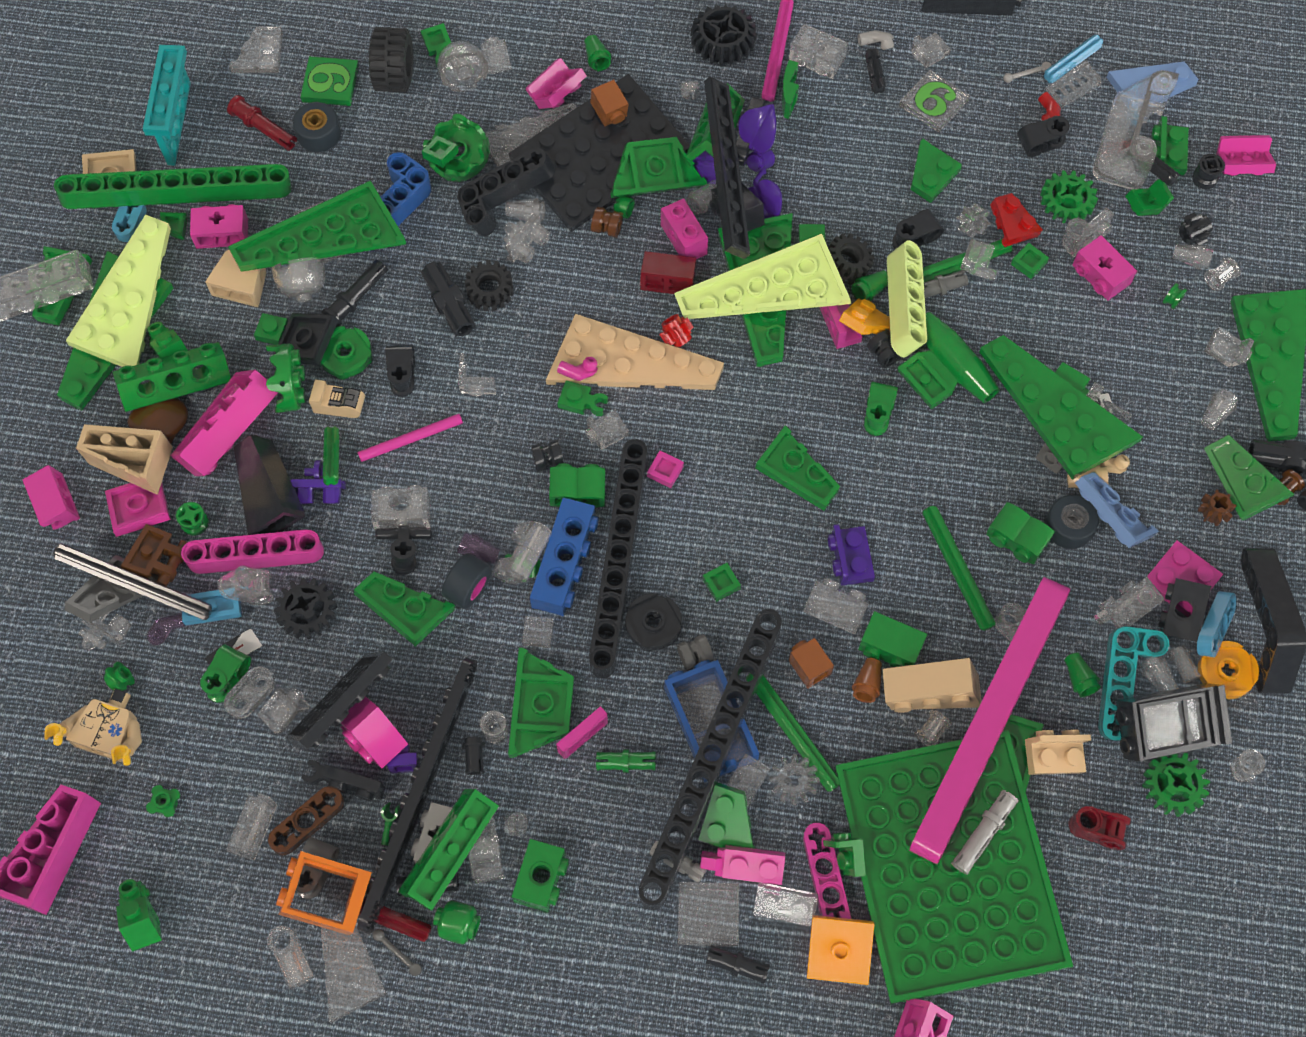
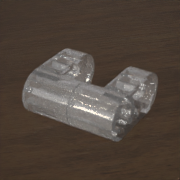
(531, 541)

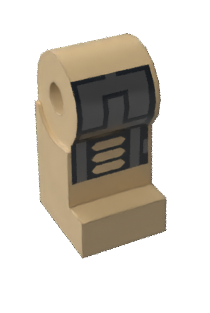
(336, 400)

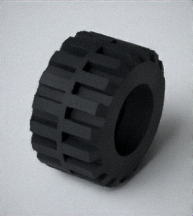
(391, 59)

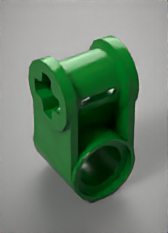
(879, 405)
(224, 671)

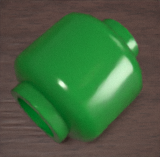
(457, 922)

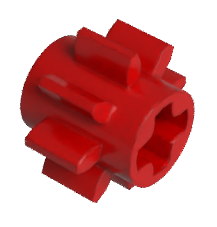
(676, 330)

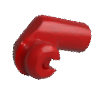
(1050, 105)

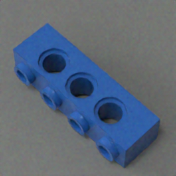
(570, 516)

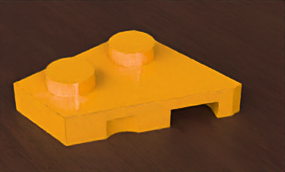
(865, 318)

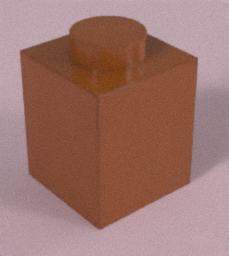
(609, 103)
(810, 662)

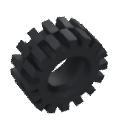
(854, 249)
(491, 298)

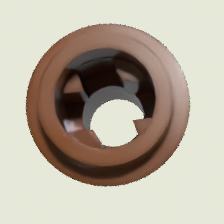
(868, 681)

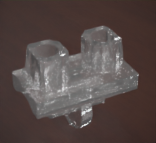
(521, 236)
(113, 632)

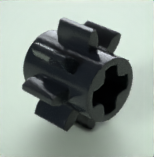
(1195, 229)

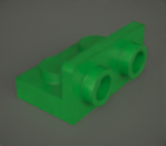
(1171, 144)

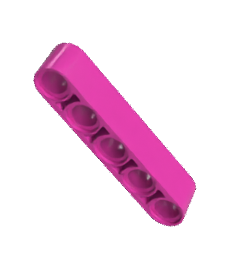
(241, 545)

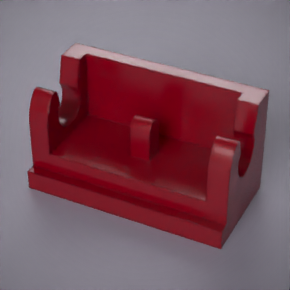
(667, 272)

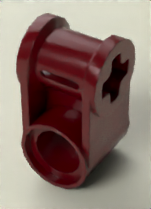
(1106, 827)

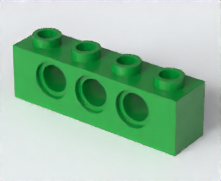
(185, 381)

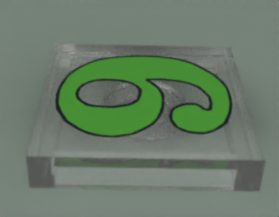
(934, 100)

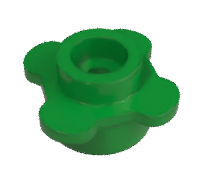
(118, 677)
(169, 807)

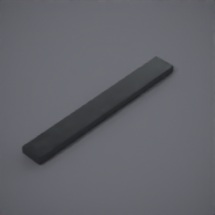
(727, 168)

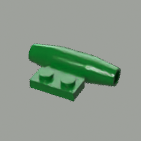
(945, 365)

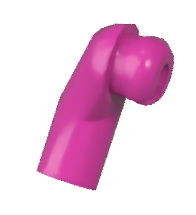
(580, 372)

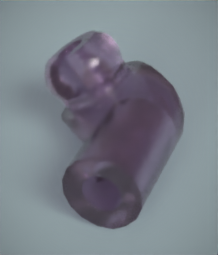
(162, 628)

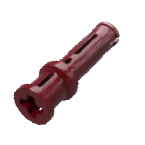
(253, 117)

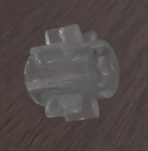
(973, 220)

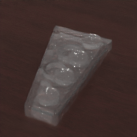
(509, 137)

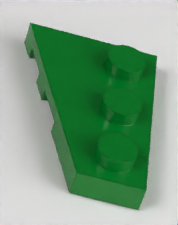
(794, 468)

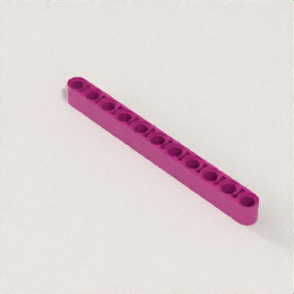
(989, 721)

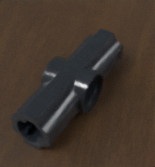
(447, 299)
(1284, 455)

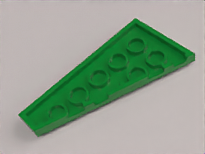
(336, 227)
(764, 329)
(87, 372)
(1065, 418)

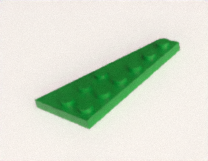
(1277, 358)

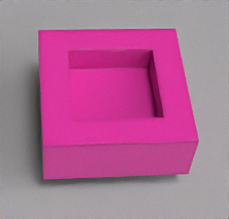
(665, 469)

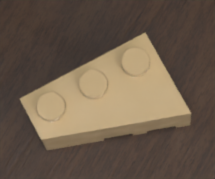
(932, 686)

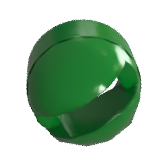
(624, 205)

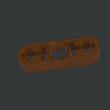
(294, 841)

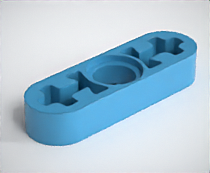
(1216, 624)

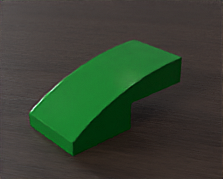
(790, 89)

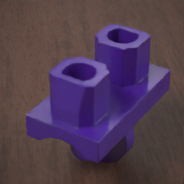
(305, 487)

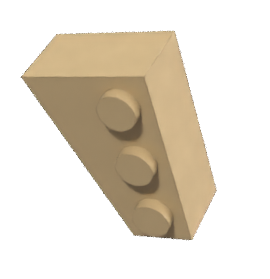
(127, 453)

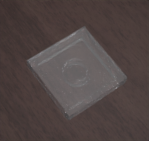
(708, 914)

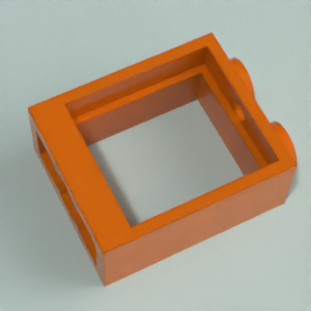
(354, 903)

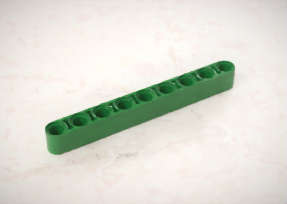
(172, 186)

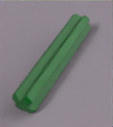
(331, 456)

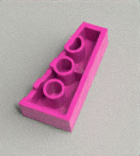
(223, 422)
(46, 851)

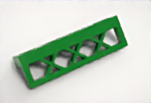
(702, 138)
(448, 848)

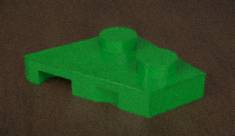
(932, 171)
(727, 819)

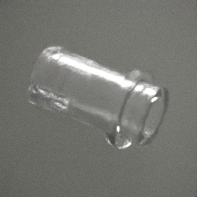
(1184, 664)

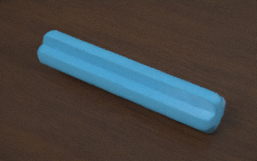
(1073, 58)

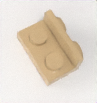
(1056, 753)

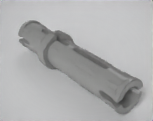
(992, 821)

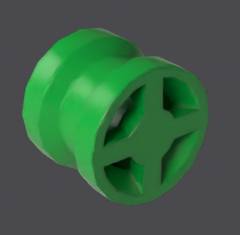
(187, 513)

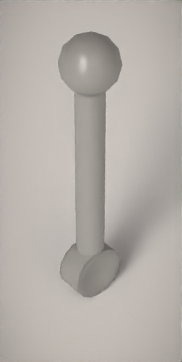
(1008, 77)

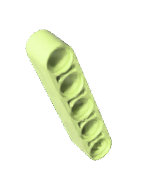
(906, 299)

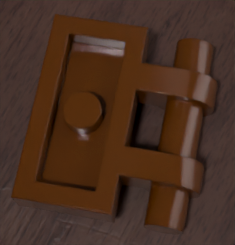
(147, 552)

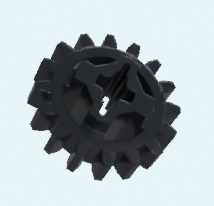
(294, 614)

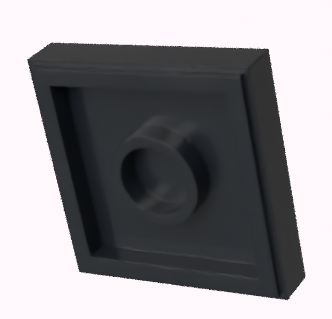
(310, 335)

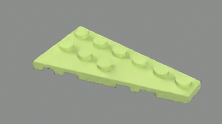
(781, 281)
(123, 305)

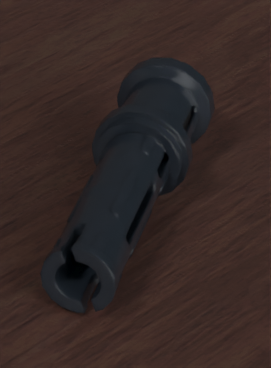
(347, 301)

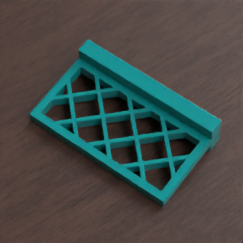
(168, 100)

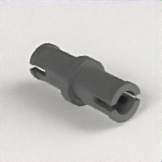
(942, 284)

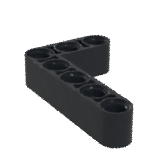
(1279, 620)

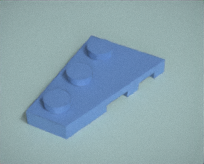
(1123, 78)
(1121, 518)

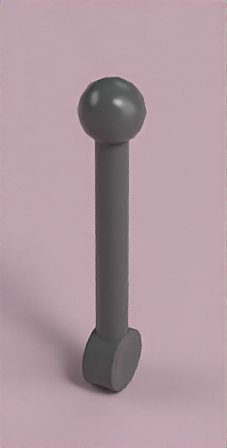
(414, 969)

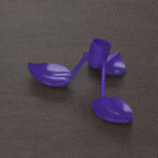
(759, 129)

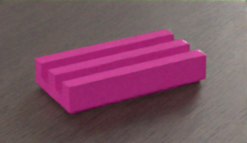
(582, 733)

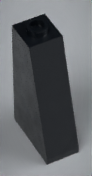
(983, 7)
(265, 487)

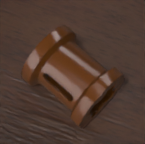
(1293, 485)

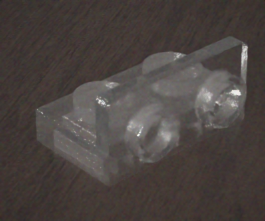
(837, 605)
(252, 826)

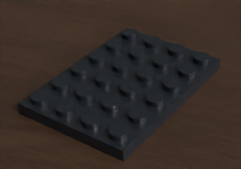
(590, 153)

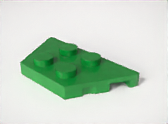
(654, 168)
(540, 704)

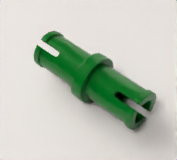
(626, 761)

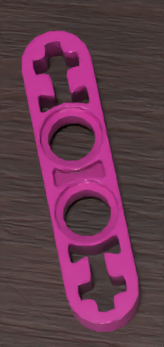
(830, 880)

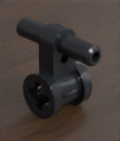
(403, 549)

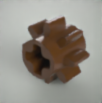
(1213, 514)

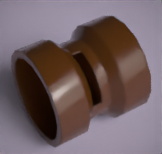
(606, 222)

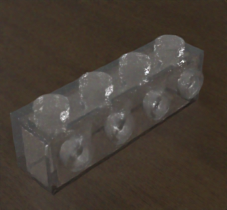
(44, 284)

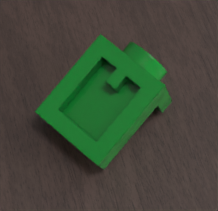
(850, 855)

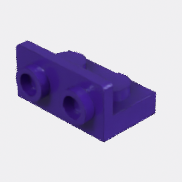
(852, 555)

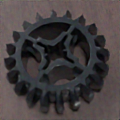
(723, 34)

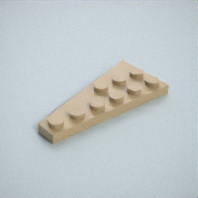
(632, 359)

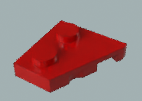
(1014, 220)

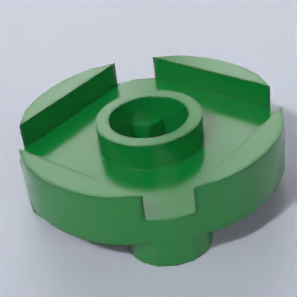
(352, 364)

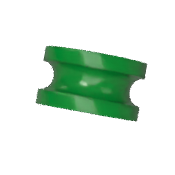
(1174, 296)

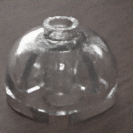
(461, 66)
(300, 278)

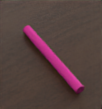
(410, 437)

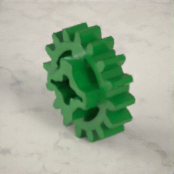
(1068, 196)
(1185, 791)

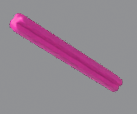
(777, 50)

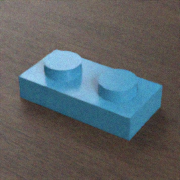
(221, 608)

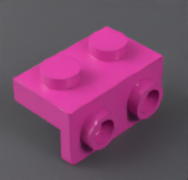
(554, 84)
(1246, 154)

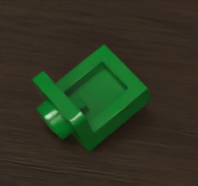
(1150, 200)

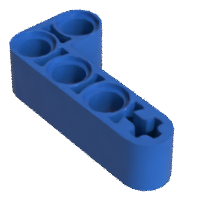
(405, 186)

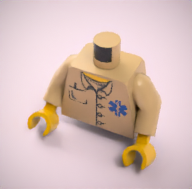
(101, 729)

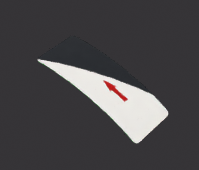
(245, 643)

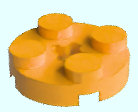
(1245, 669)

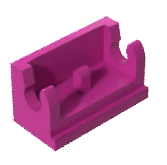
(51, 498)

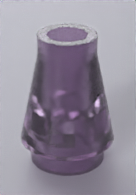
(478, 547)

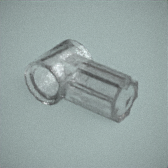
(290, 959)

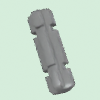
(693, 870)

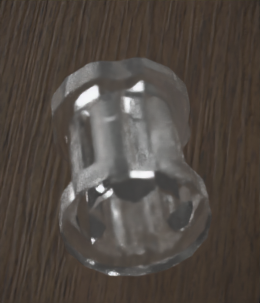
(1222, 274)
(933, 728)
(499, 733)
(1256, 766)

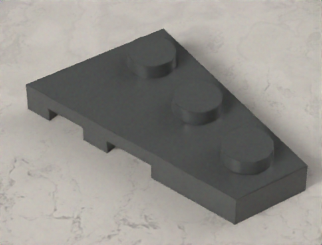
(101, 596)

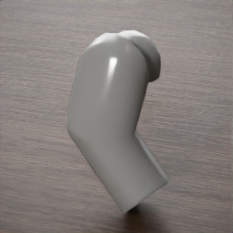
(876, 36)

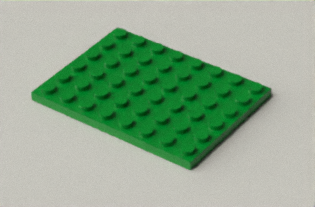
(929, 919)

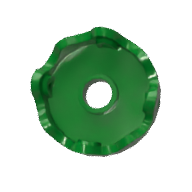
(476, 153)
(290, 371)

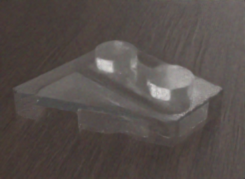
(260, 52)

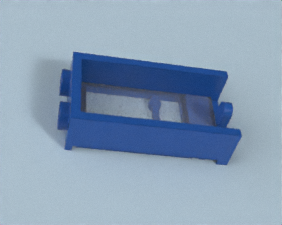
(694, 701)

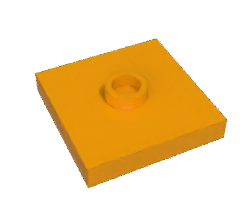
(840, 949)

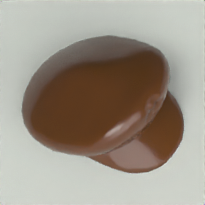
(164, 416)

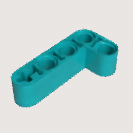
(1126, 684)

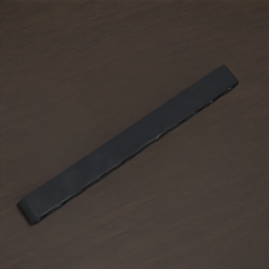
(710, 770)

